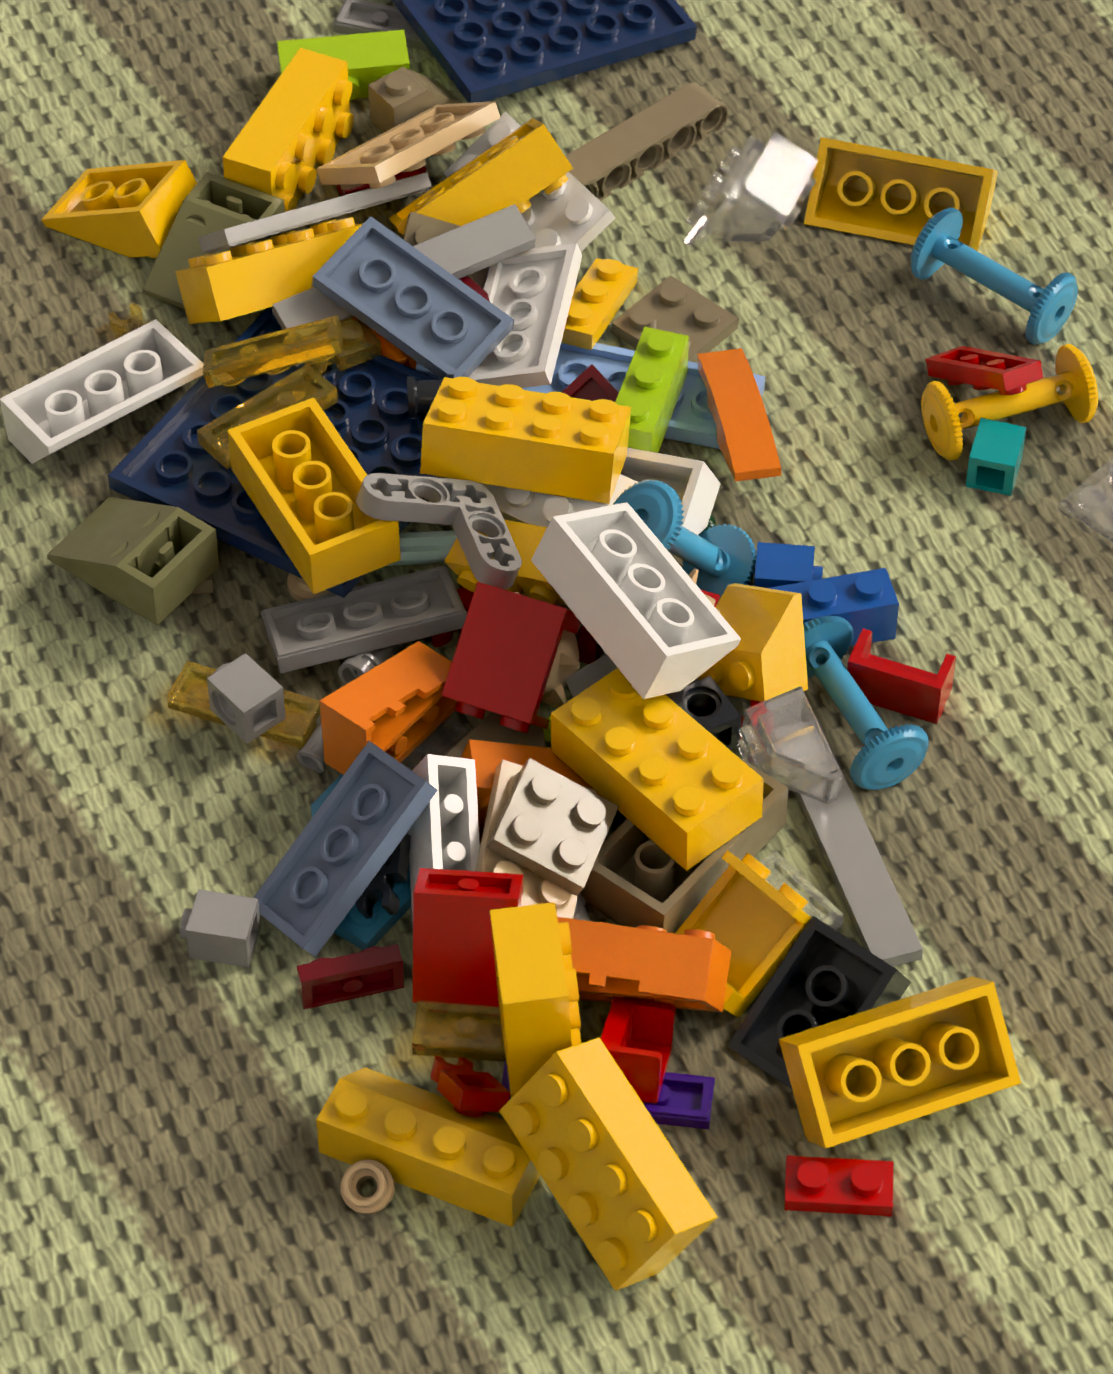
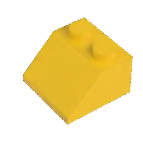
(771, 643)

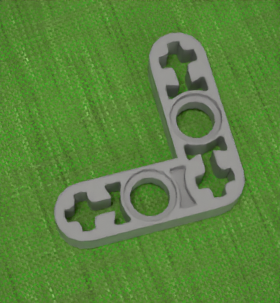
(453, 502)

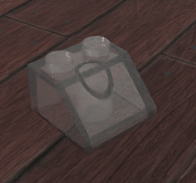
(769, 193)
(790, 746)

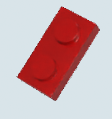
(839, 1185)

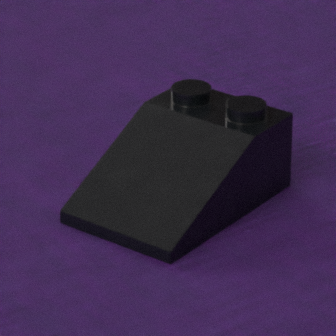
(814, 985)

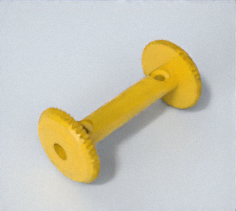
(1073, 377)

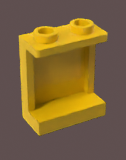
(752, 923)

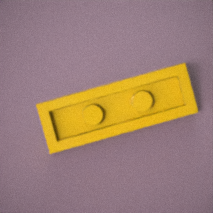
(597, 301)

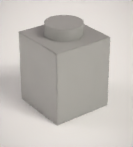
(221, 928)

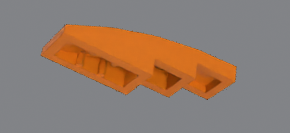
(739, 415)

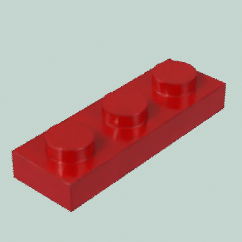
(985, 369)

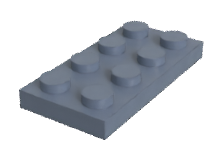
(412, 301)
(343, 848)

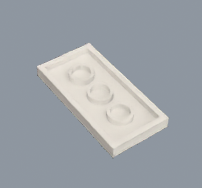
(555, 218)
(537, 294)

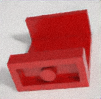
(506, 656)
(455, 933)

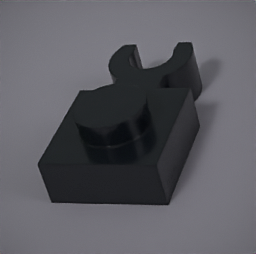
(381, 887)

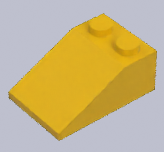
(124, 206)

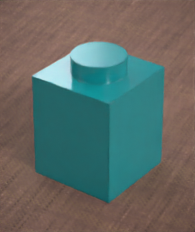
(995, 456)

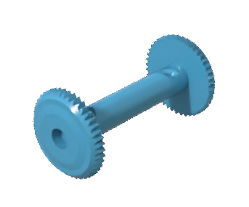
(1047, 306)
(720, 554)
(887, 753)

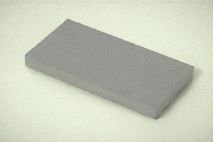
(364, 620)

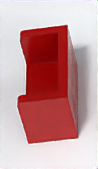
(900, 685)
(641, 1042)

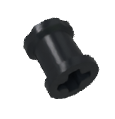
(421, 394)

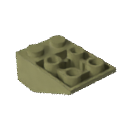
(208, 208)
(140, 555)

